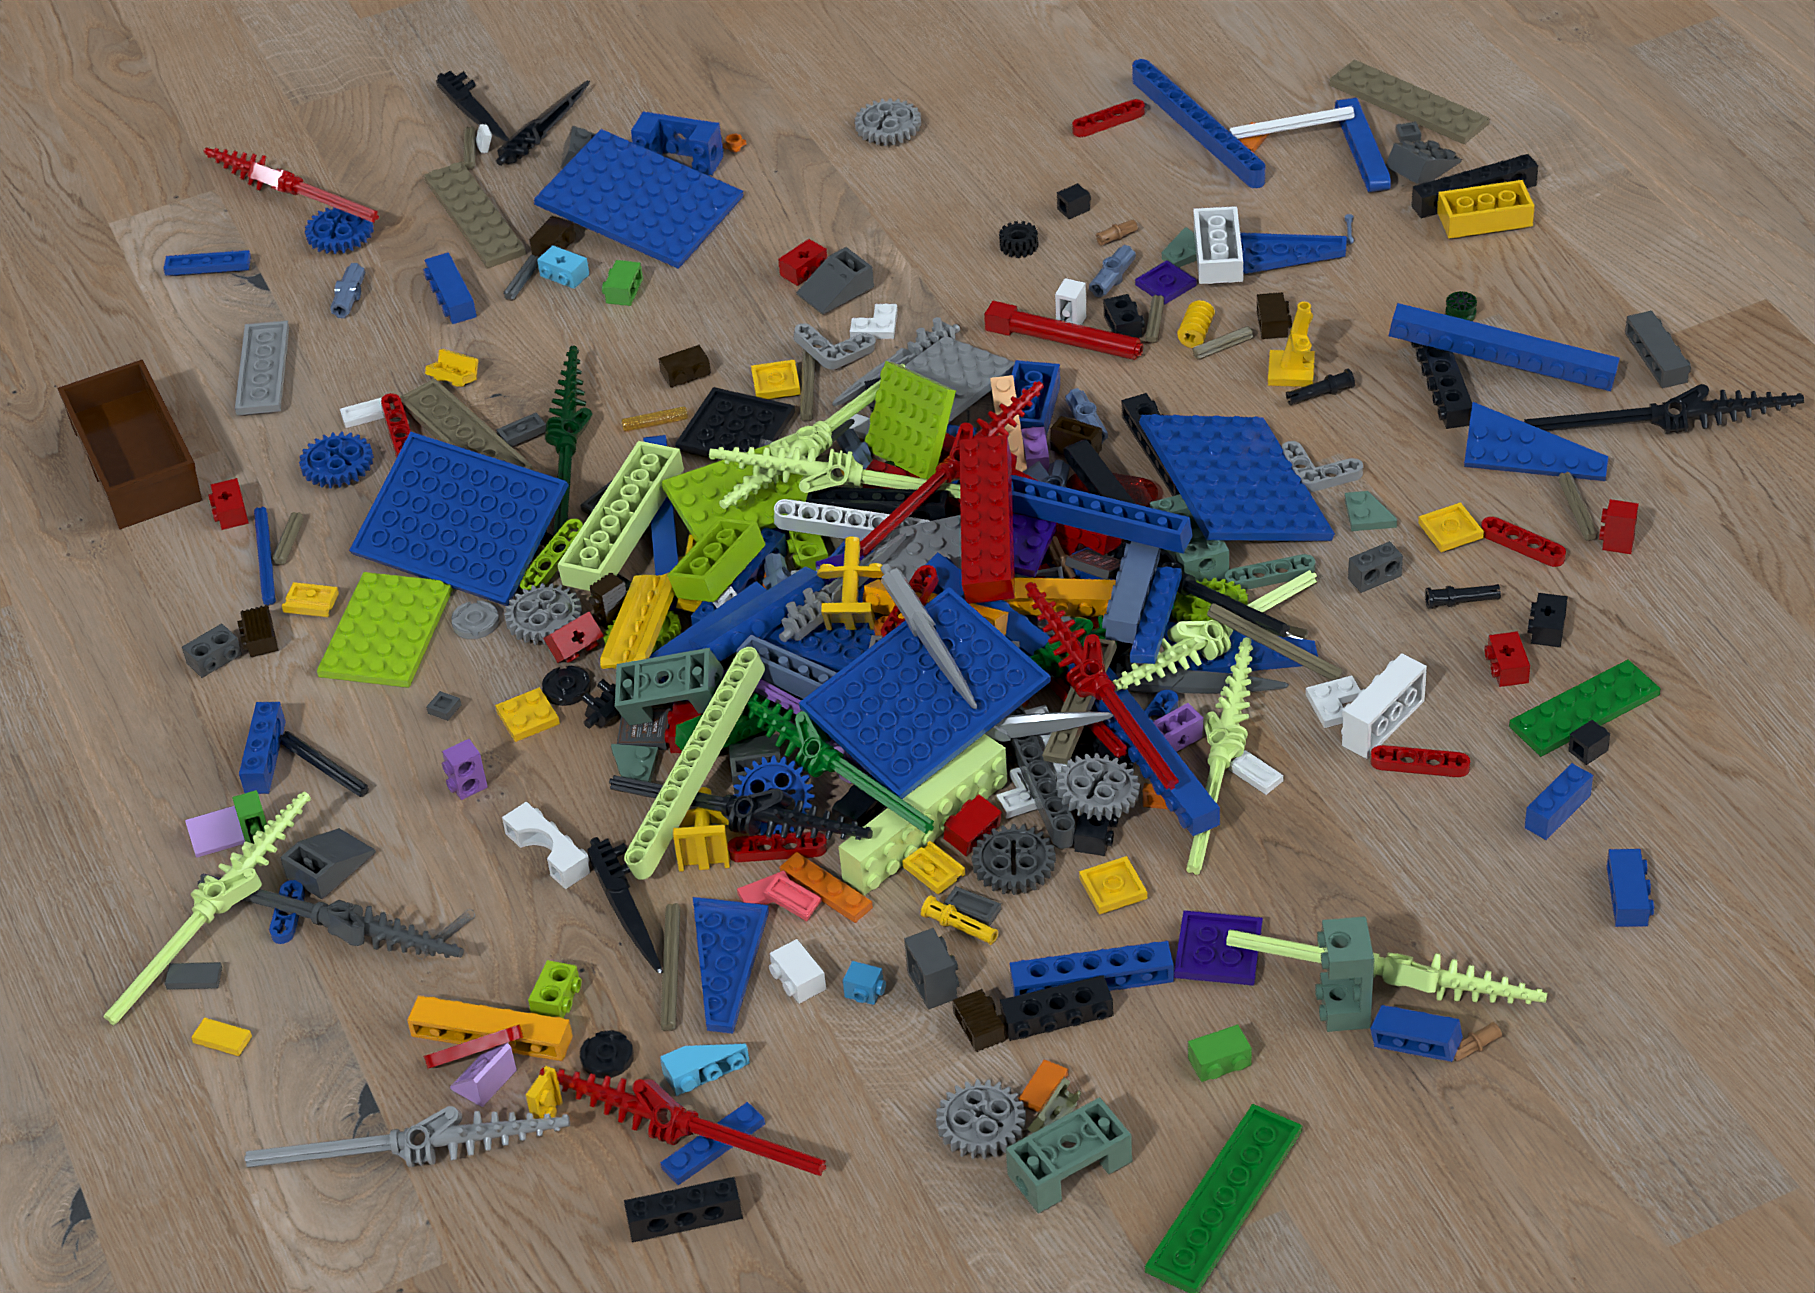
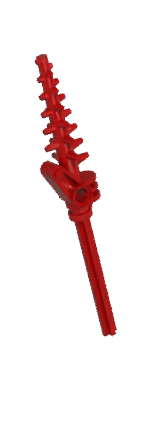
(285, 182)
(950, 469)
(1090, 678)
(653, 1104)

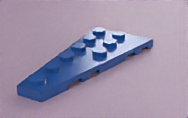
(1282, 250)
(1515, 446)
(1262, 656)
(727, 951)

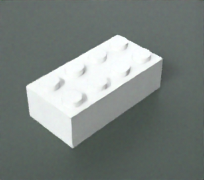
(1218, 245)
(1383, 705)

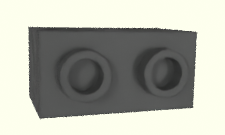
(1375, 567)
(211, 650)

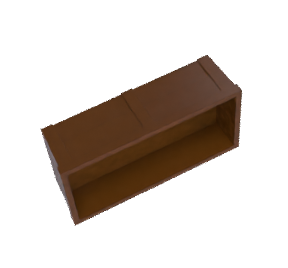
(131, 443)

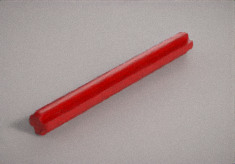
(1099, 728)

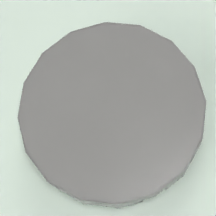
(475, 620)

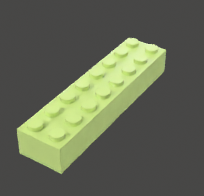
(620, 515)
(973, 772)

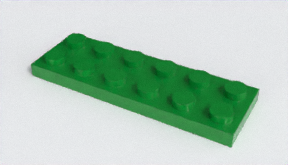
(1596, 699)

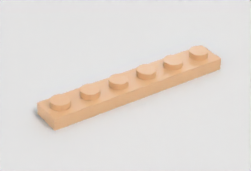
(1002, 391)

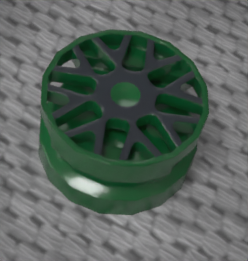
(1461, 305)

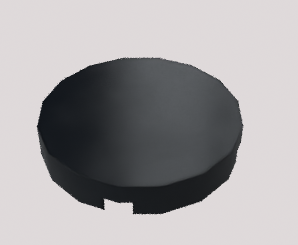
(566, 685)
(606, 1054)

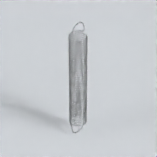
(451, 927)

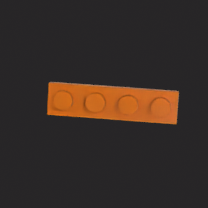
(827, 887)

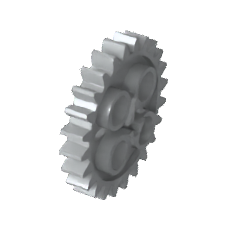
(888, 121)
(541, 612)
(1111, 796)
(980, 1119)

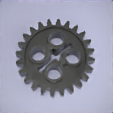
(1033, 859)

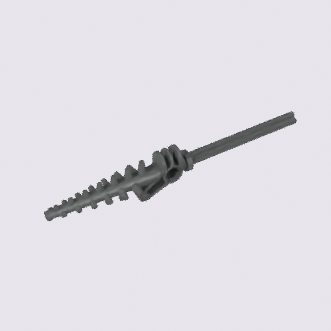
(350, 925)

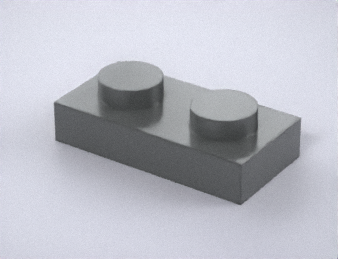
(522, 429)

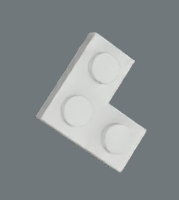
(880, 326)
(1329, 697)
(1016, 800)

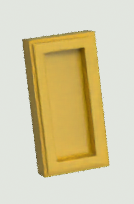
(221, 1036)

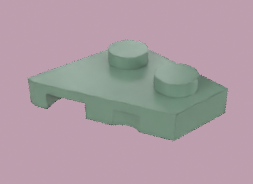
(1181, 249)
(1367, 512)
(635, 761)

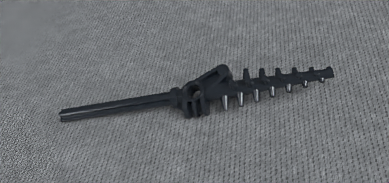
(1689, 404)
(1189, 586)
(765, 807)

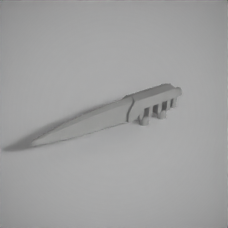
(903, 356)
(806, 618)
(922, 625)
(1042, 723)

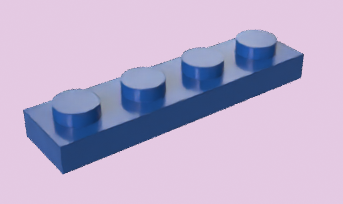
(207, 263)
(704, 1150)

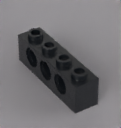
(1057, 1007)
(683, 1209)

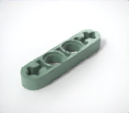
(1269, 570)

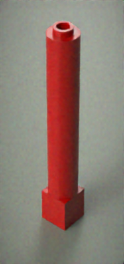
(1005, 319)

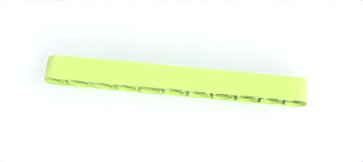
(694, 763)

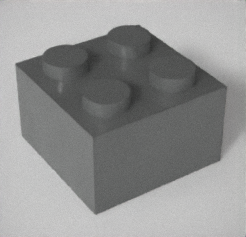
(931, 968)

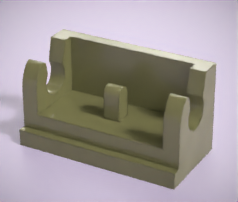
(1057, 1105)

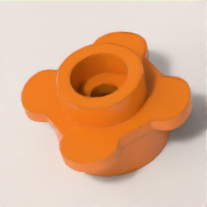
(734, 142)

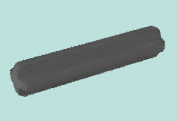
(521, 277)

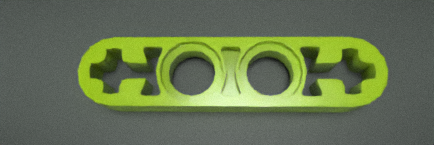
(549, 555)

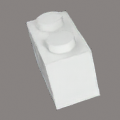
(1071, 302)
(797, 971)

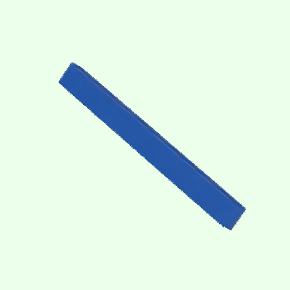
(1199, 123)
(664, 532)

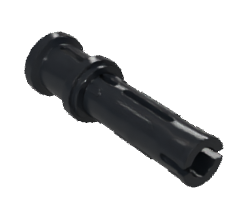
(1329, 384)
(1450, 596)

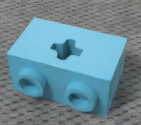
(563, 267)

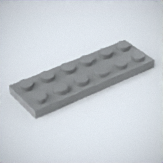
(262, 368)

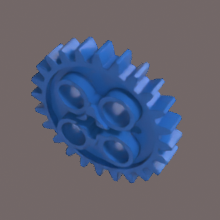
(337, 231)
(336, 459)
(768, 774)

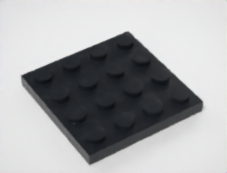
(733, 421)

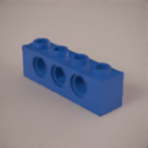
(262, 747)

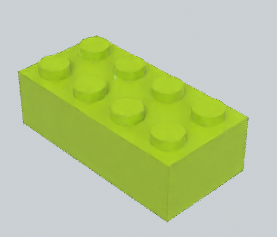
(716, 560)

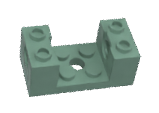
(1202, 557)
(691, 675)
(1349, 979)
(1041, 1161)

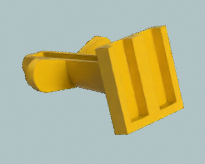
(1296, 363)
(849, 609)
(704, 842)

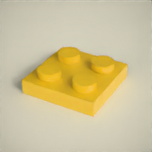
(776, 379)
(1450, 527)
(527, 714)
(1113, 885)

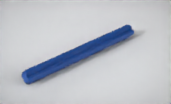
(264, 556)

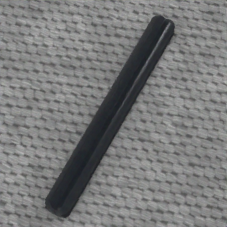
(324, 764)

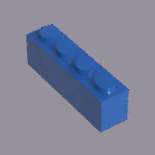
(449, 288)

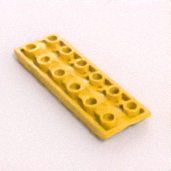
(638, 620)

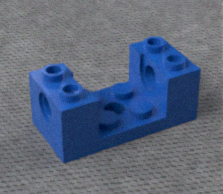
(661, 136)

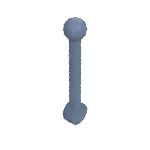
(1349, 218)

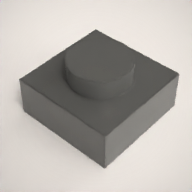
(1408, 132)
(443, 705)

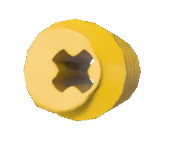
(1195, 323)

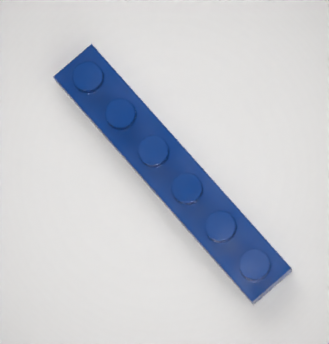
(1155, 615)

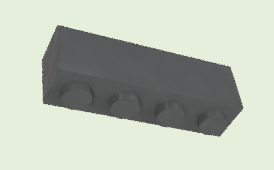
(1657, 349)

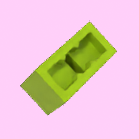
(806, 549)
(555, 989)

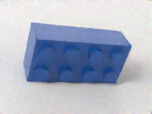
(1041, 411)

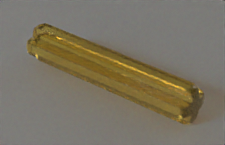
(654, 418)

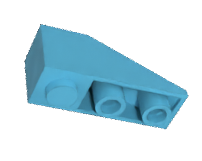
(699, 1064)

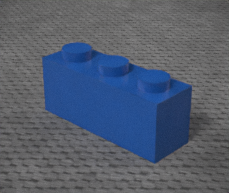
(1558, 801)
(1629, 887)
(1416, 1033)

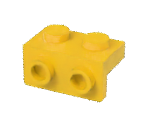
(453, 368)

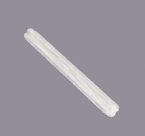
(1292, 122)

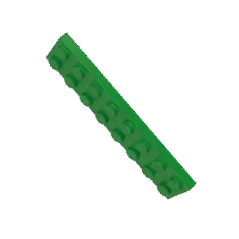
(1223, 1199)

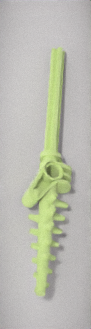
(806, 437)
(818, 473)
(1206, 636)
(1225, 738)
(212, 898)
(1401, 970)

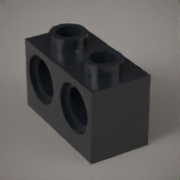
(1123, 316)

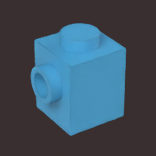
(863, 983)

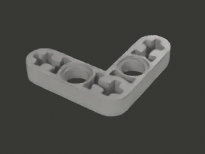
(831, 355)
(1315, 477)

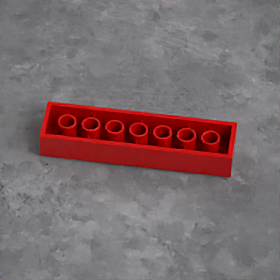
(986, 519)

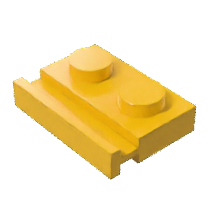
(310, 599)
(933, 867)
(544, 1094)

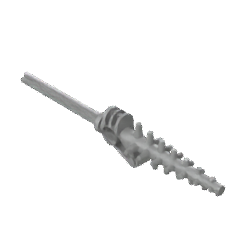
(439, 1131)

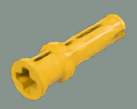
(948, 916)

